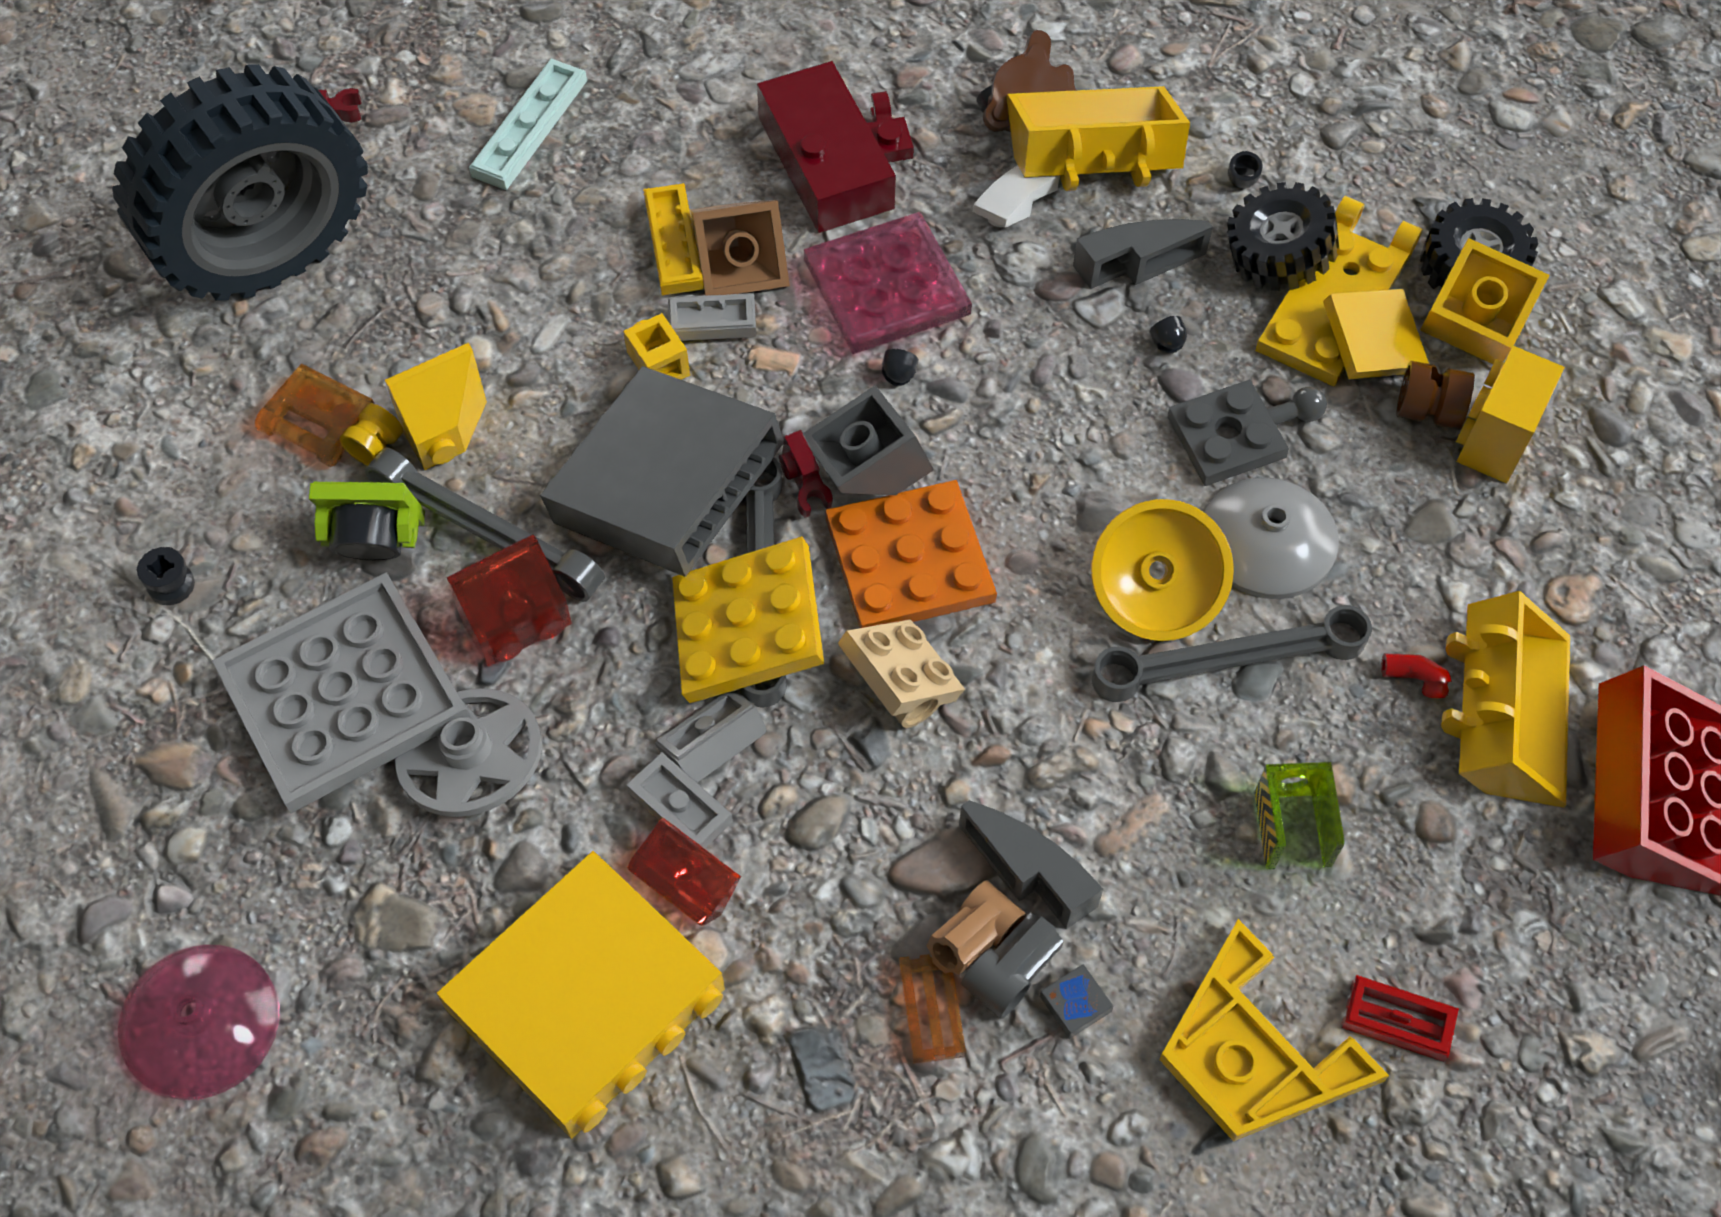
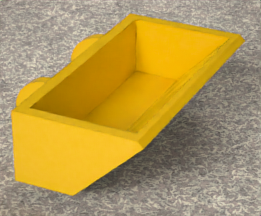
(1097, 133)
(1512, 700)

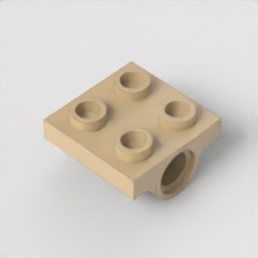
(902, 669)

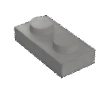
(676, 797)

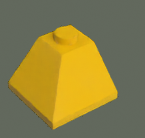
(439, 404)

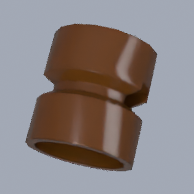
(1435, 395)

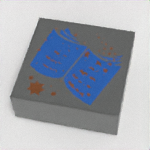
(1076, 1001)

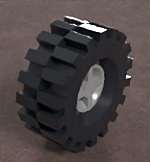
(1480, 223)
(1283, 236)

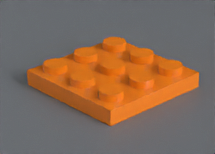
(910, 555)

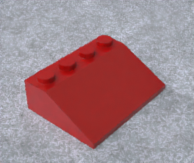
(1658, 782)

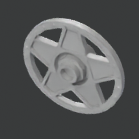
(471, 753)

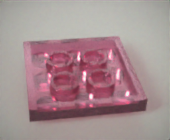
(887, 282)

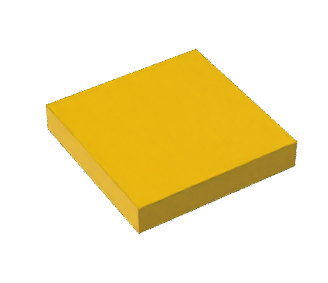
(1374, 332)

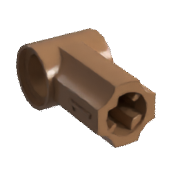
(982, 921)

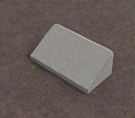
(713, 735)

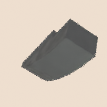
(1140, 249)
(1031, 863)

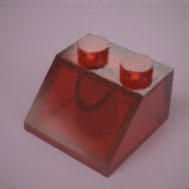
(509, 601)

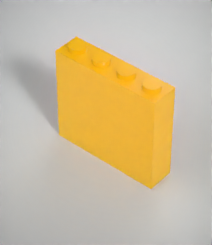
(583, 994)

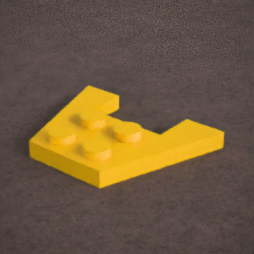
(1242, 1063)

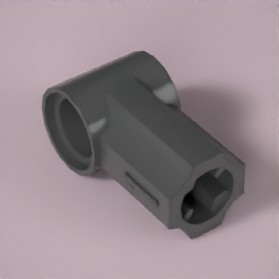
(1005, 975)

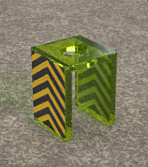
(1320, 785)

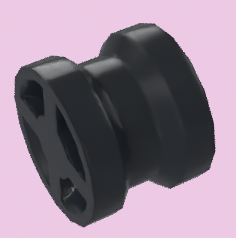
(176, 582)

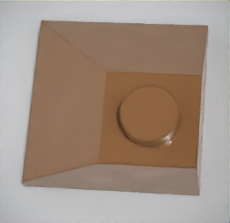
(740, 247)

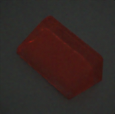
(684, 873)

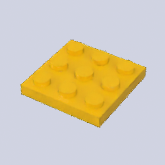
(746, 620)

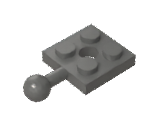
(1244, 410)

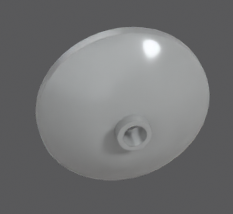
(1270, 556)

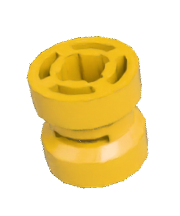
(371, 434)

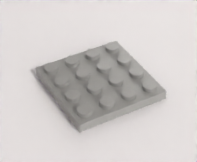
(339, 691)

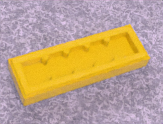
(673, 239)

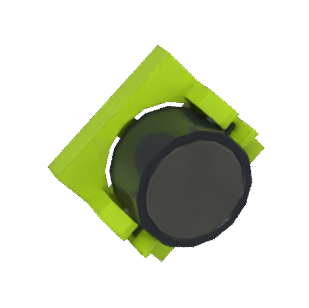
(366, 518)

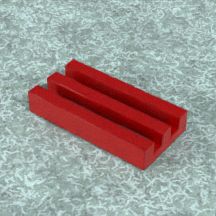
(1395, 1036)

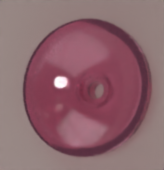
(213, 1045)

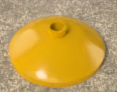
(1195, 565)

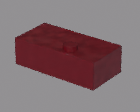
(826, 146)

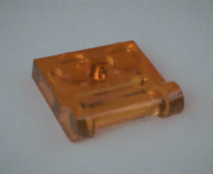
(319, 401)

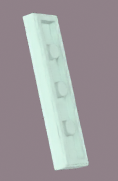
(528, 124)

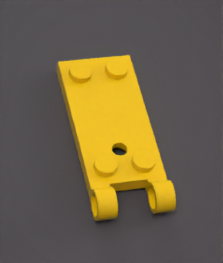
(1301, 328)

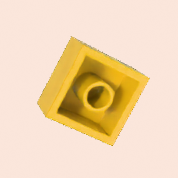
(1507, 413)

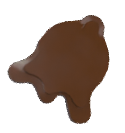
(1025, 74)

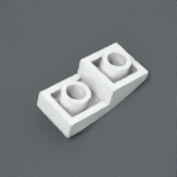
(1012, 197)

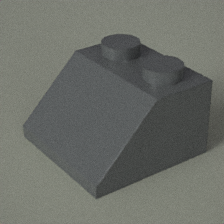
(868, 447)

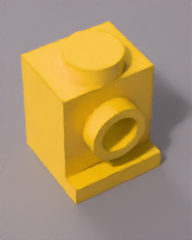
(657, 347)

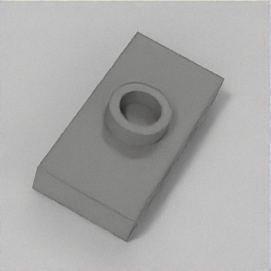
(713, 316)

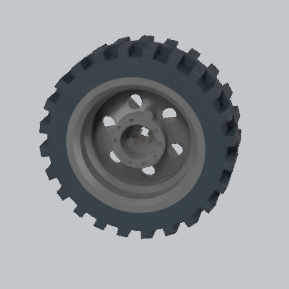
(239, 182)

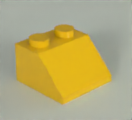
(1484, 302)

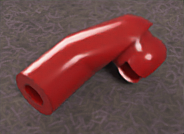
(1418, 667)

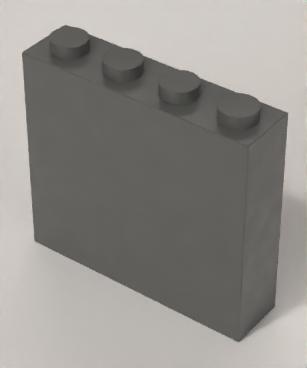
(663, 470)

